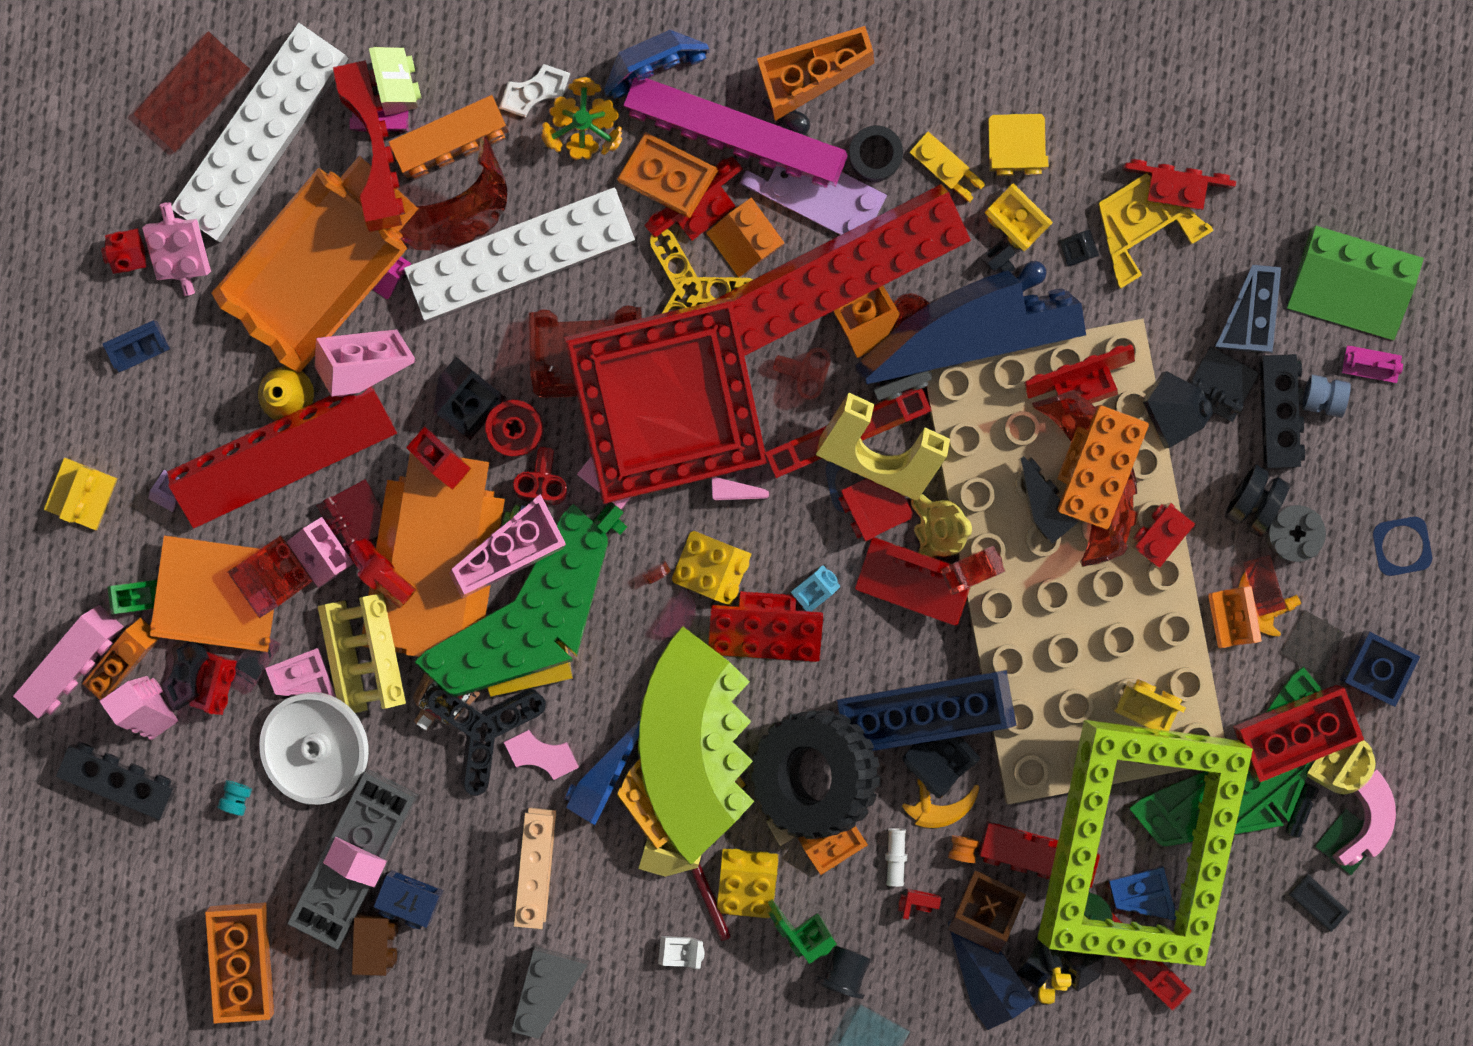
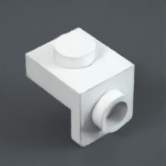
(681, 952)

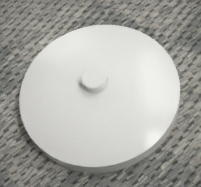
(313, 748)

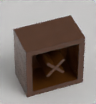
(986, 912)
(373, 944)

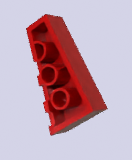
(1021, 850)

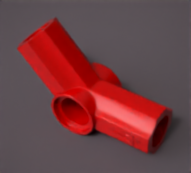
(380, 573)

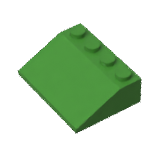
(1354, 282)

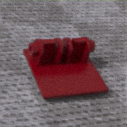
(352, 514)

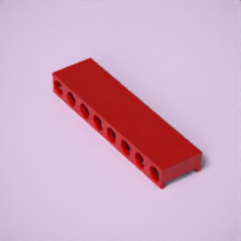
(280, 455)

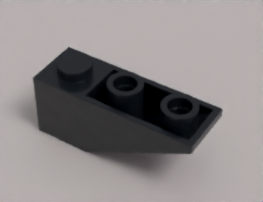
(1044, 502)

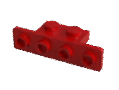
(1176, 187)
(709, 210)
(1088, 377)

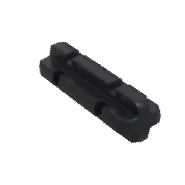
(1302, 810)

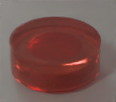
(656, 572)

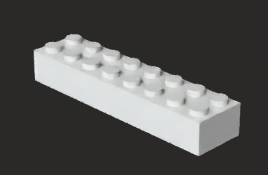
(259, 132)
(520, 254)

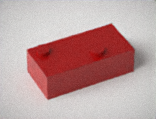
(1299, 732)

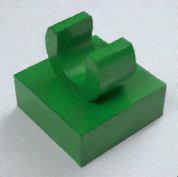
(609, 518)

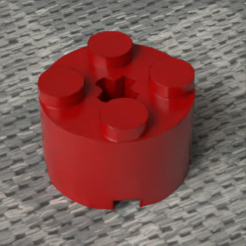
(500, 435)

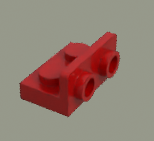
(1162, 534)

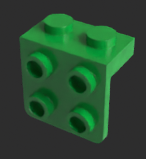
(809, 939)

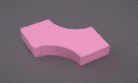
(528, 750)

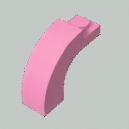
(1378, 824)

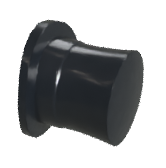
(845, 972)

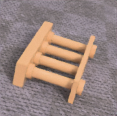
(535, 868)

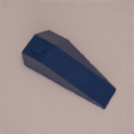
(991, 983)

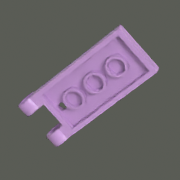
(832, 207)

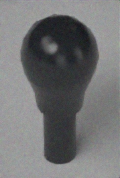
(794, 120)

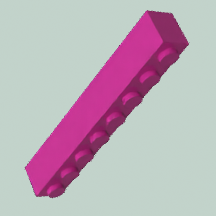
(735, 130)

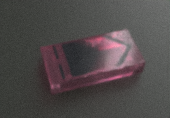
(252, 665)

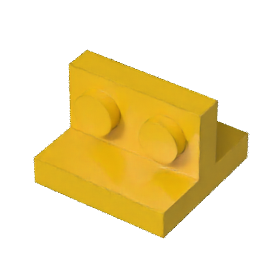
(80, 494)

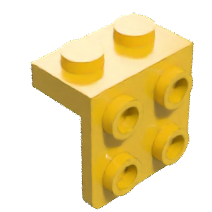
(1017, 144)
(711, 567)
(1148, 708)
(747, 882)

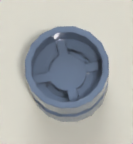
(1326, 396)

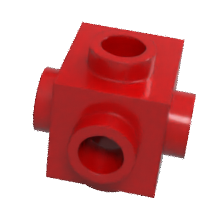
(124, 251)

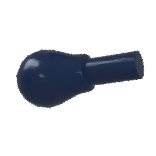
(1032, 274)

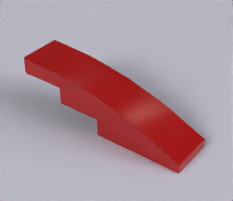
(1158, 979)

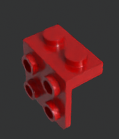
(874, 508)

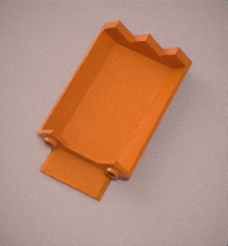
(311, 266)
(424, 536)

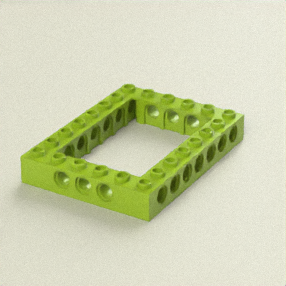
(1098, 750)

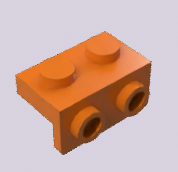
(1234, 617)

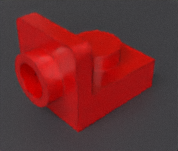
(923, 900)

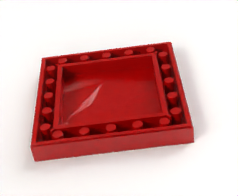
(666, 400)

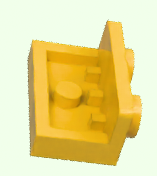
(1017, 218)

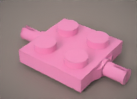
(176, 249)

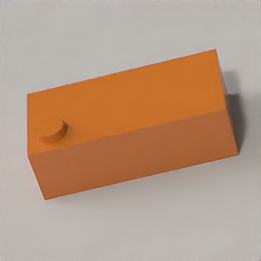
(239, 962)

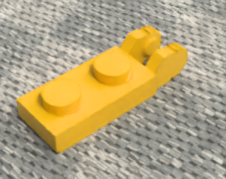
(944, 165)

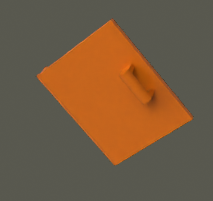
(200, 599)

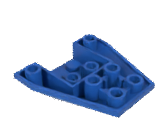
(649, 55)

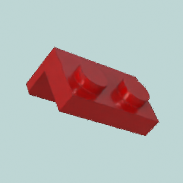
(214, 684)

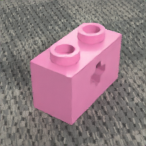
(320, 552)

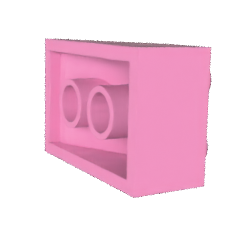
(360, 360)

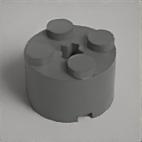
(1304, 547)

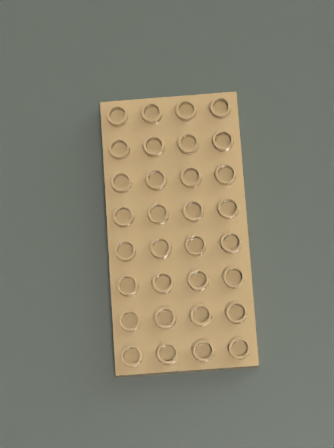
(1056, 626)

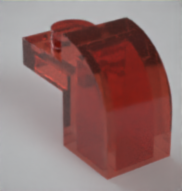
(973, 570)

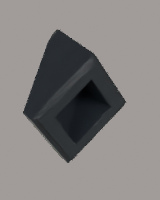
(1079, 247)

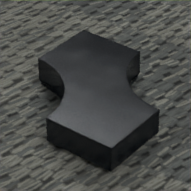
(182, 682)

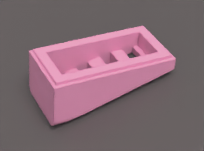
(731, 490)

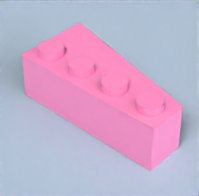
(517, 544)
(68, 661)
(140, 707)

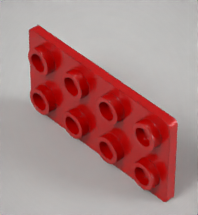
(909, 581)
(766, 628)

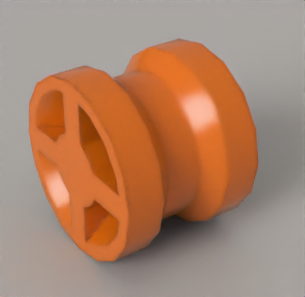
(963, 849)

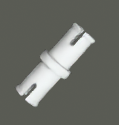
(896, 857)

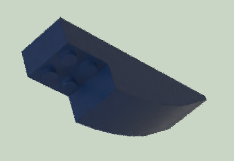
(972, 325)

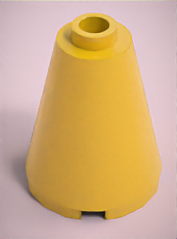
(296, 389)

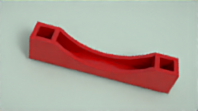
(378, 197)
(884, 417)

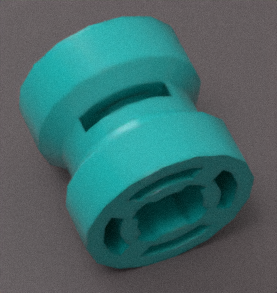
(234, 798)

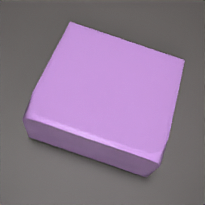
(162, 494)

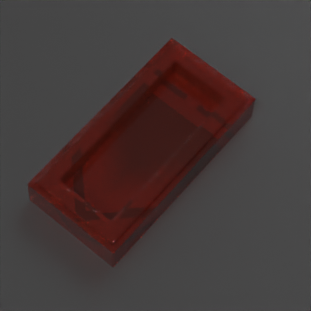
(1265, 585)

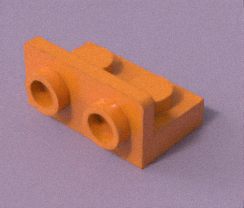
(832, 850)

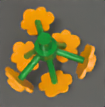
(566, 113)

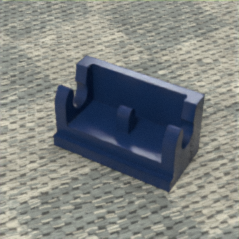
(136, 346)

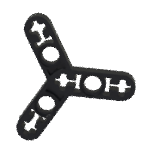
(495, 728)

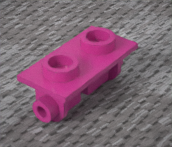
(1372, 364)

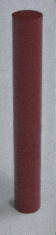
(710, 903)

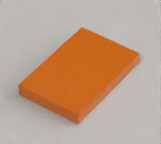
(667, 174)

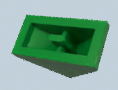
(132, 596)

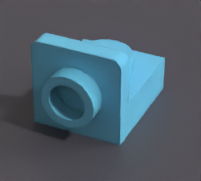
(816, 588)

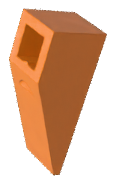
(121, 659)

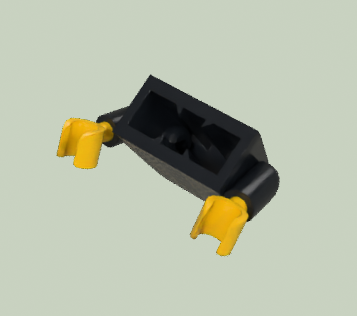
(1040, 966)

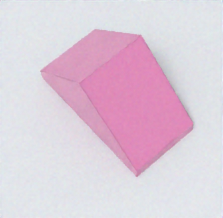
(354, 862)

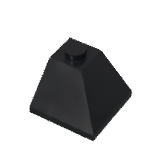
(465, 398)
(1176, 409)

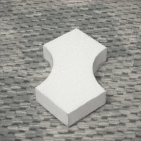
(546, 85)

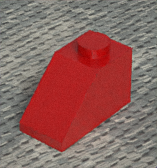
(438, 458)

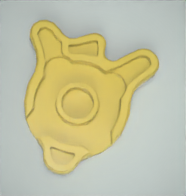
(942, 527)

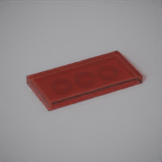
(192, 91)

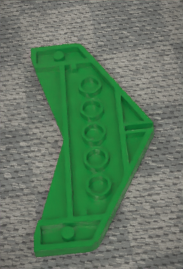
(525, 632)
(1174, 810)

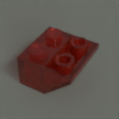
(269, 576)

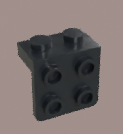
(940, 763)

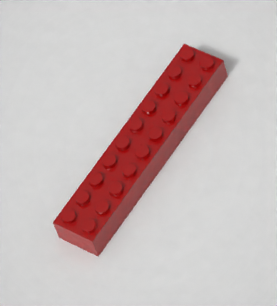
(847, 268)

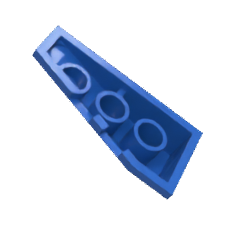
(595, 787)

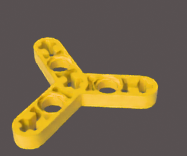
(688, 276)

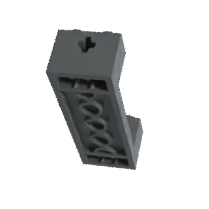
(369, 823)

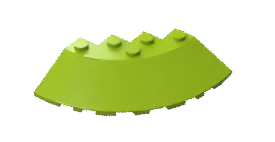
(690, 744)

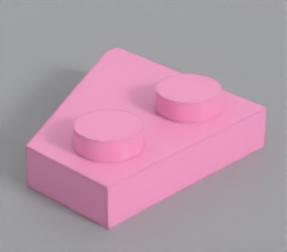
(301, 675)

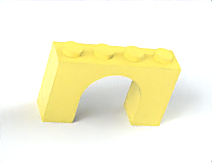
(903, 473)

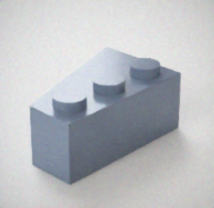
(1254, 313)

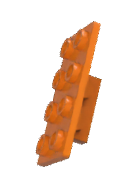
(1100, 465)

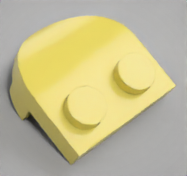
(1345, 769)

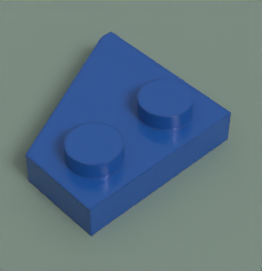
(1144, 893)

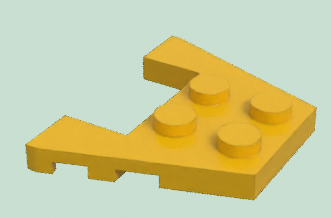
(1131, 219)

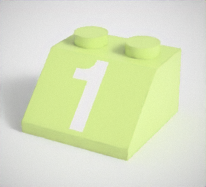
(394, 80)

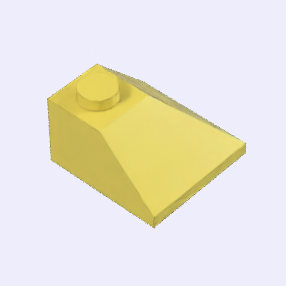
(664, 860)

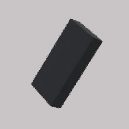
(1319, 902)

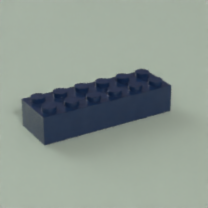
(933, 710)

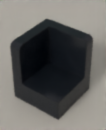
(1082, 967)

